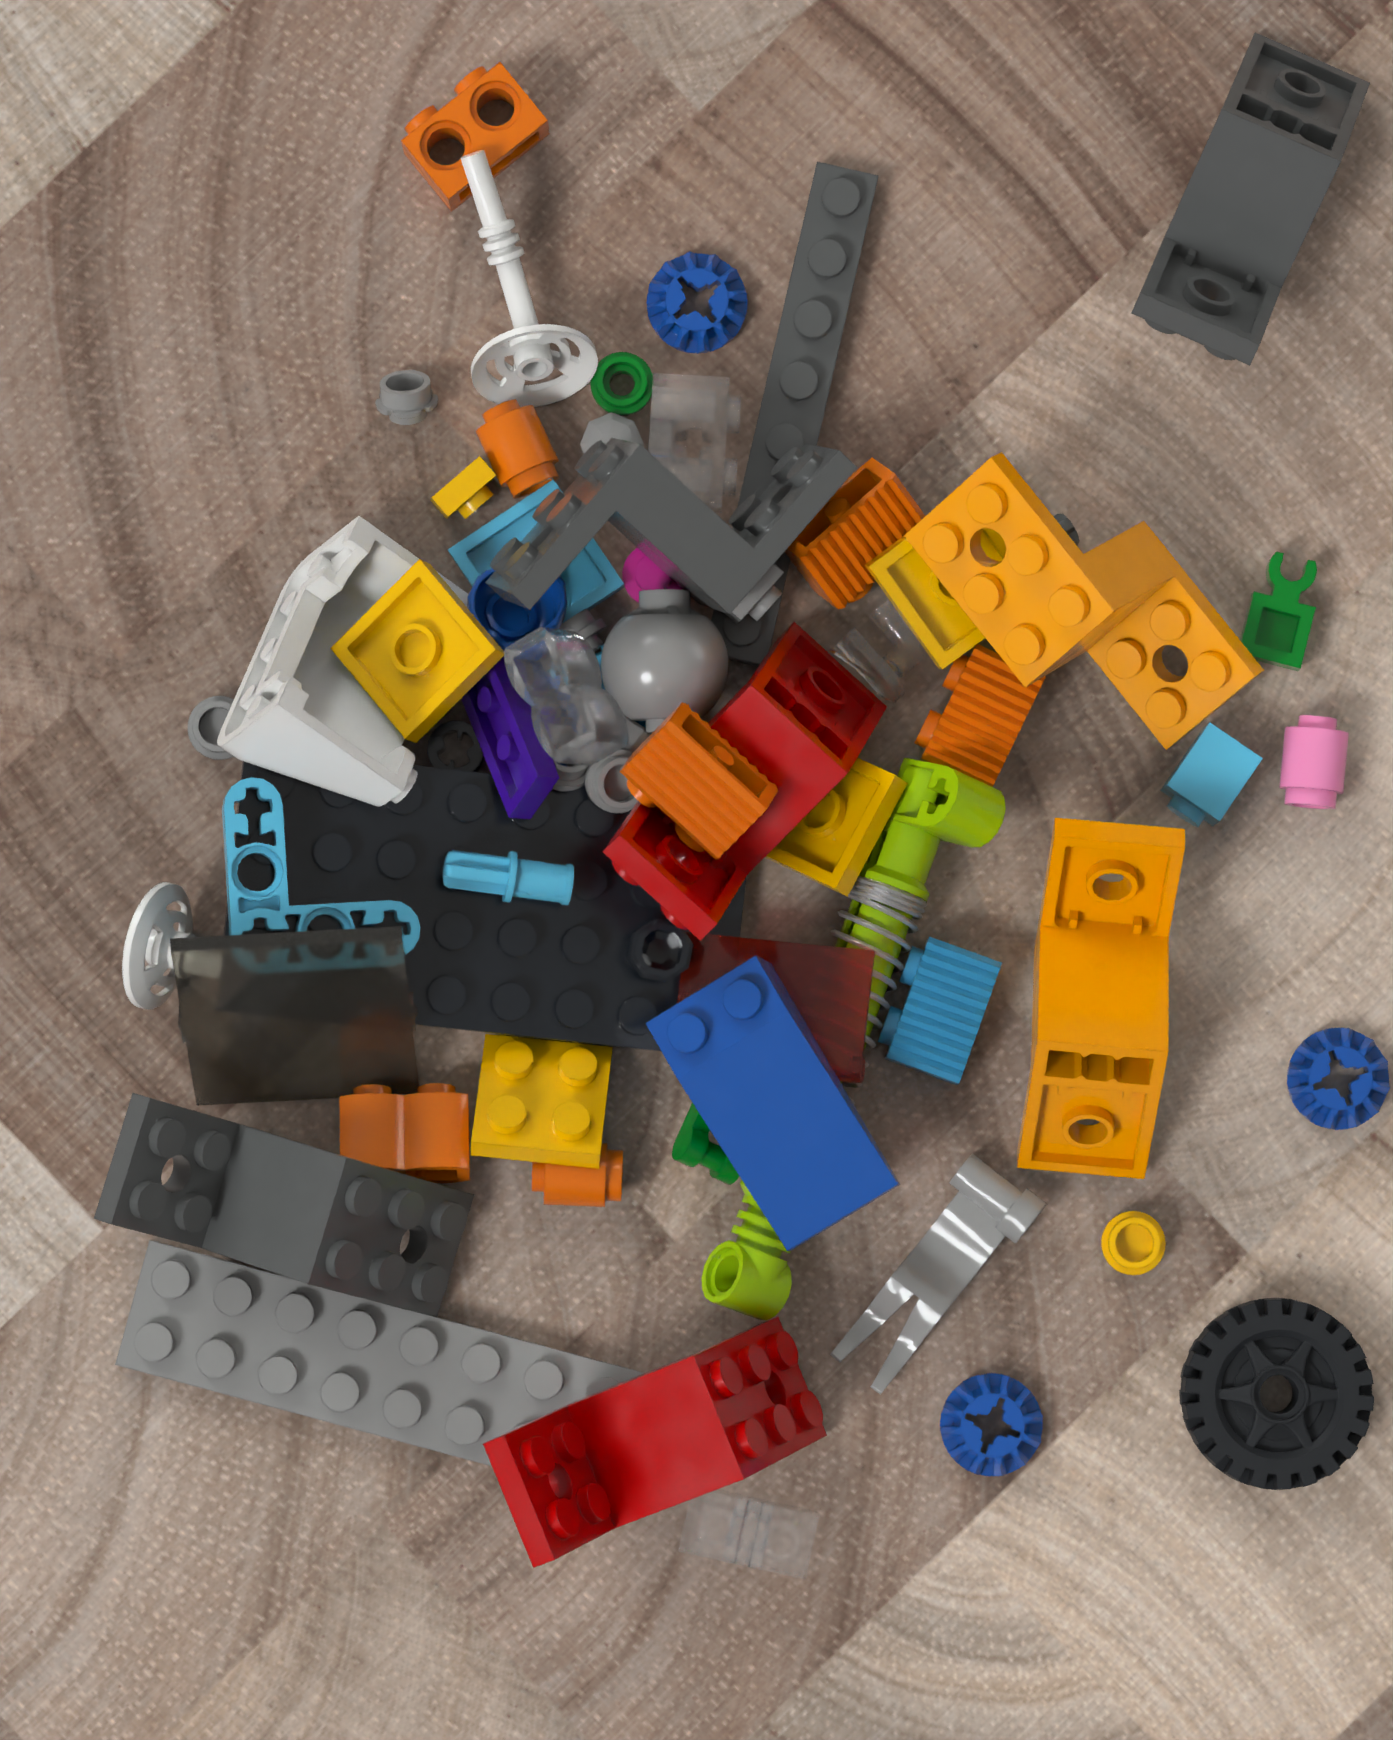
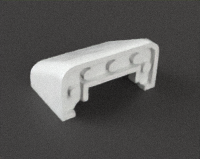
(297, 699)

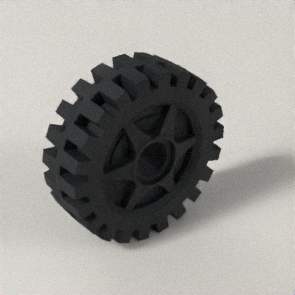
(1327, 1402)

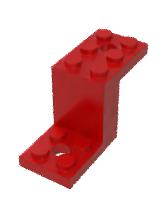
(800, 727)
(655, 1441)

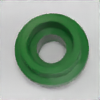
(618, 364)

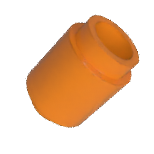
(518, 448)
(581, 1185)

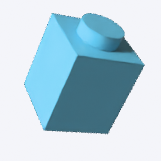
(1209, 777)

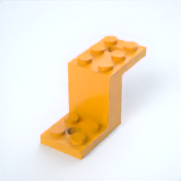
(1057, 603)
(1100, 998)

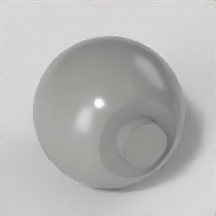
(664, 658)

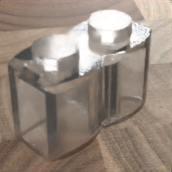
(569, 708)

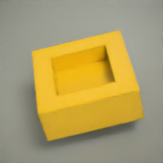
(466, 490)

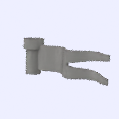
(945, 1260)

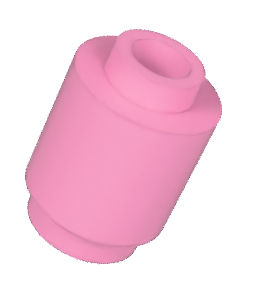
(1313, 762)

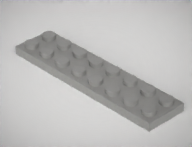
(344, 1355)

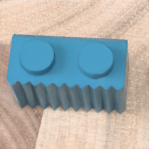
(940, 1010)

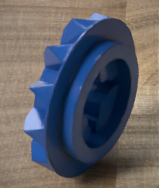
(694, 332)
(1311, 1064)
(978, 1396)

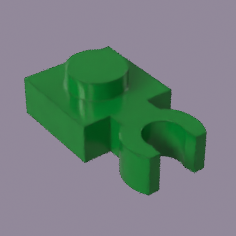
(1276, 623)

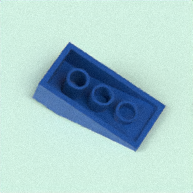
(773, 1101)

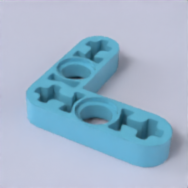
(273, 902)

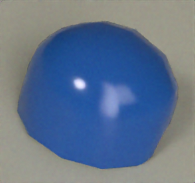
(509, 621)

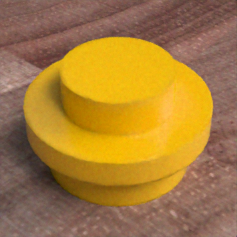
(1133, 1243)

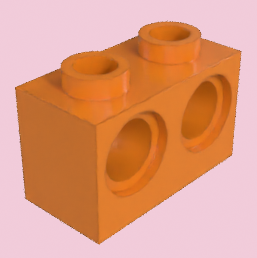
(462, 123)

